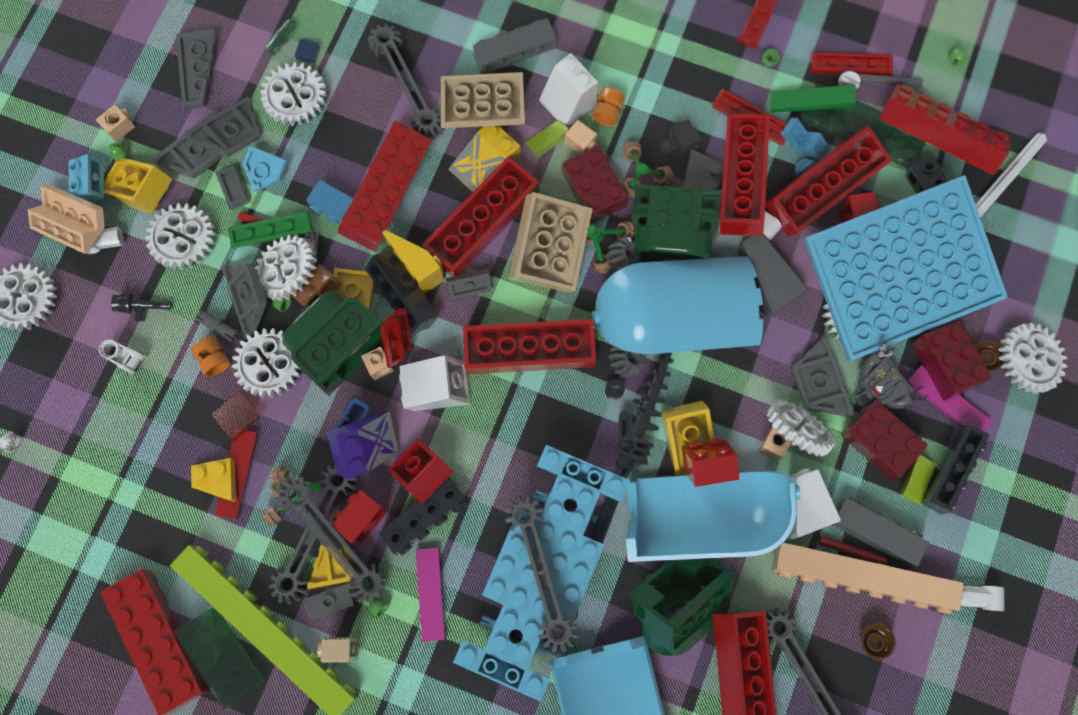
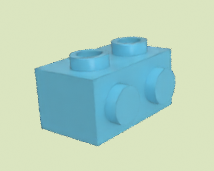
(86, 178)

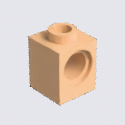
(110, 117)
(580, 138)
(376, 363)
(770, 448)

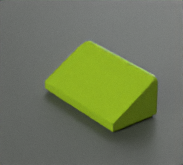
(547, 138)
(917, 480)

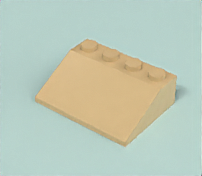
(482, 100)
(550, 242)

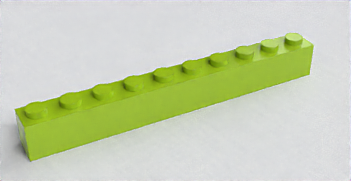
(264, 631)

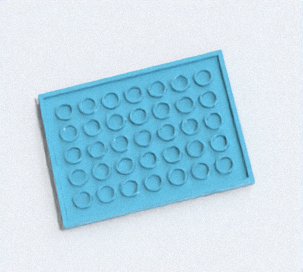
(905, 268)

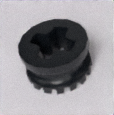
(614, 396)

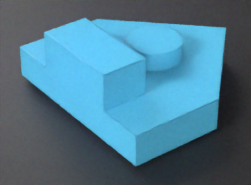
(263, 168)

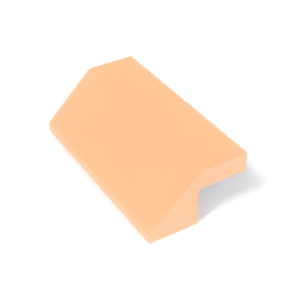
(67, 219)

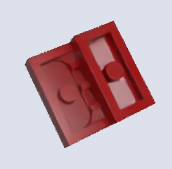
(396, 337)

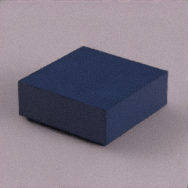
(307, 51)

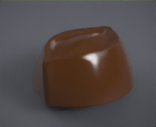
(990, 354)
(878, 641)

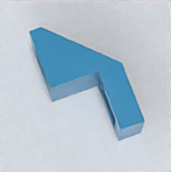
(807, 143)

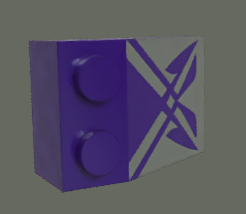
(363, 444)

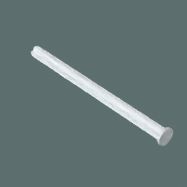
(1010, 173)

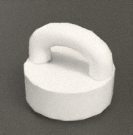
(849, 78)

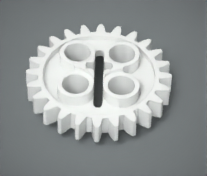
(276, 102)
(189, 219)
(285, 267)
(22, 296)
(1033, 358)
(252, 374)
(811, 437)

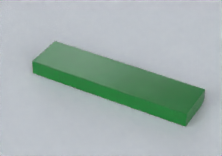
(813, 98)
(270, 230)

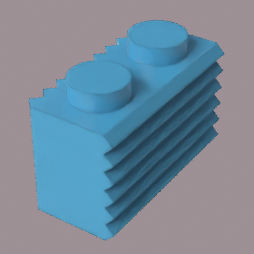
(329, 202)

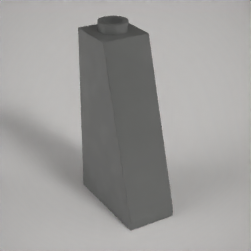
(774, 277)

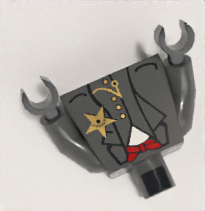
(884, 383)

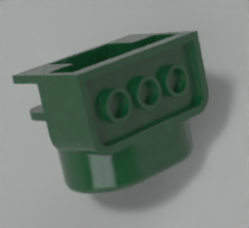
(675, 221)
(332, 338)
(680, 603)

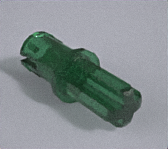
(280, 37)

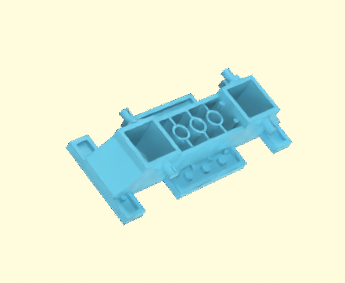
(569, 563)

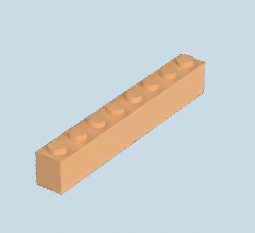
(868, 577)

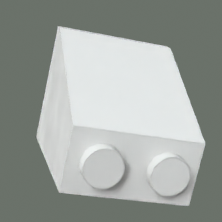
(569, 91)
(434, 384)
(815, 505)

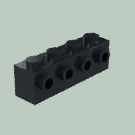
(925, 175)
(401, 290)
(955, 469)
(420, 518)

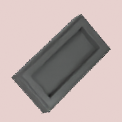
(232, 187)

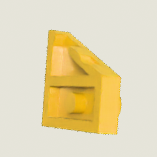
(327, 570)

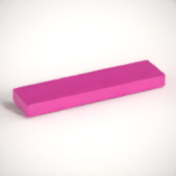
(956, 408)
(430, 594)

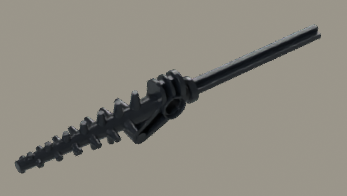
(632, 432)

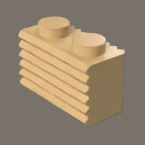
(338, 649)

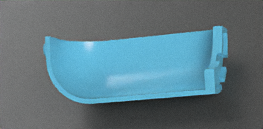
(681, 306)
(711, 520)
(607, 680)

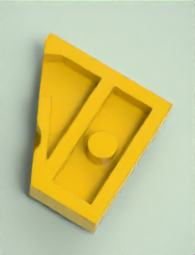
(215, 478)

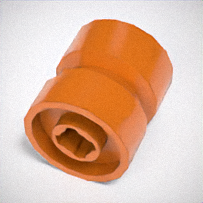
(608, 106)
(210, 357)

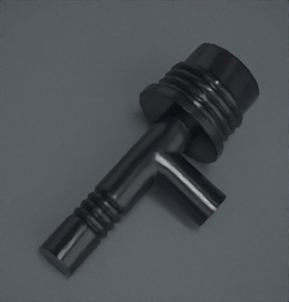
(124, 304)

